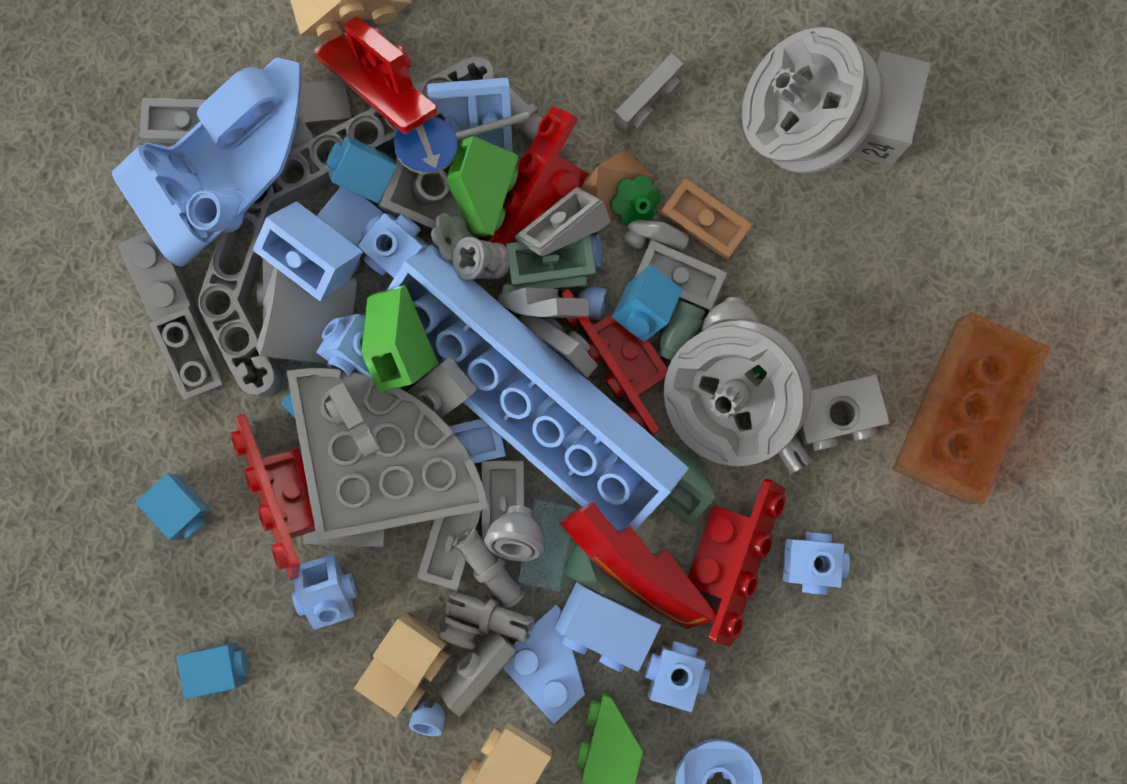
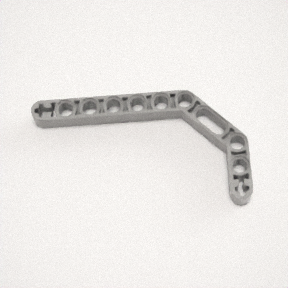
(279, 195)

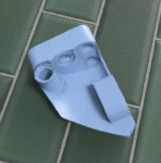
(220, 166)

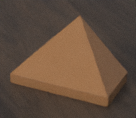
(607, 175)

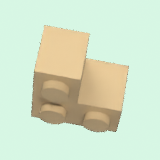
(327, 17)
(401, 664)
(509, 759)

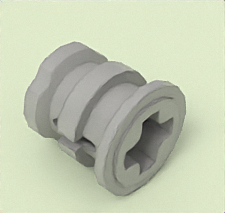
(480, 259)

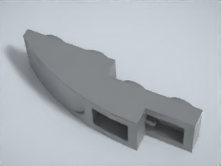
(173, 316)

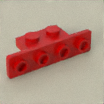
(377, 74)
(541, 177)
(629, 361)
(282, 492)
(731, 558)

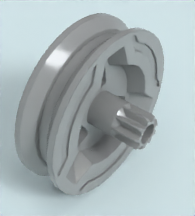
(825, 128)
(709, 419)

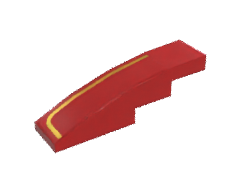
(647, 576)

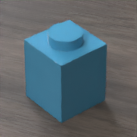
(360, 168)
(647, 303)
(174, 508)
(212, 670)

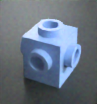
(378, 240)
(344, 344)
(800, 559)
(324, 592)
(682, 691)

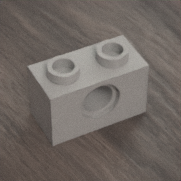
(864, 407)

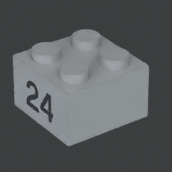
(901, 101)

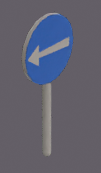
(435, 144)

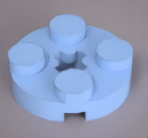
(715, 756)

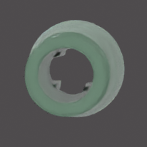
(683, 326)

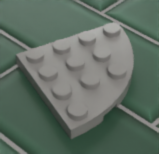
(412, 478)

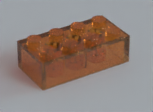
(997, 403)

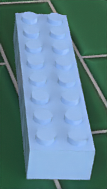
(539, 397)

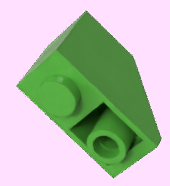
(480, 182)
(395, 340)
(613, 749)

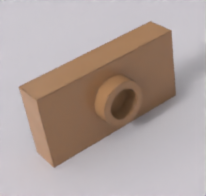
(705, 219)

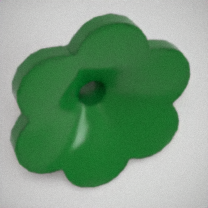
(630, 195)

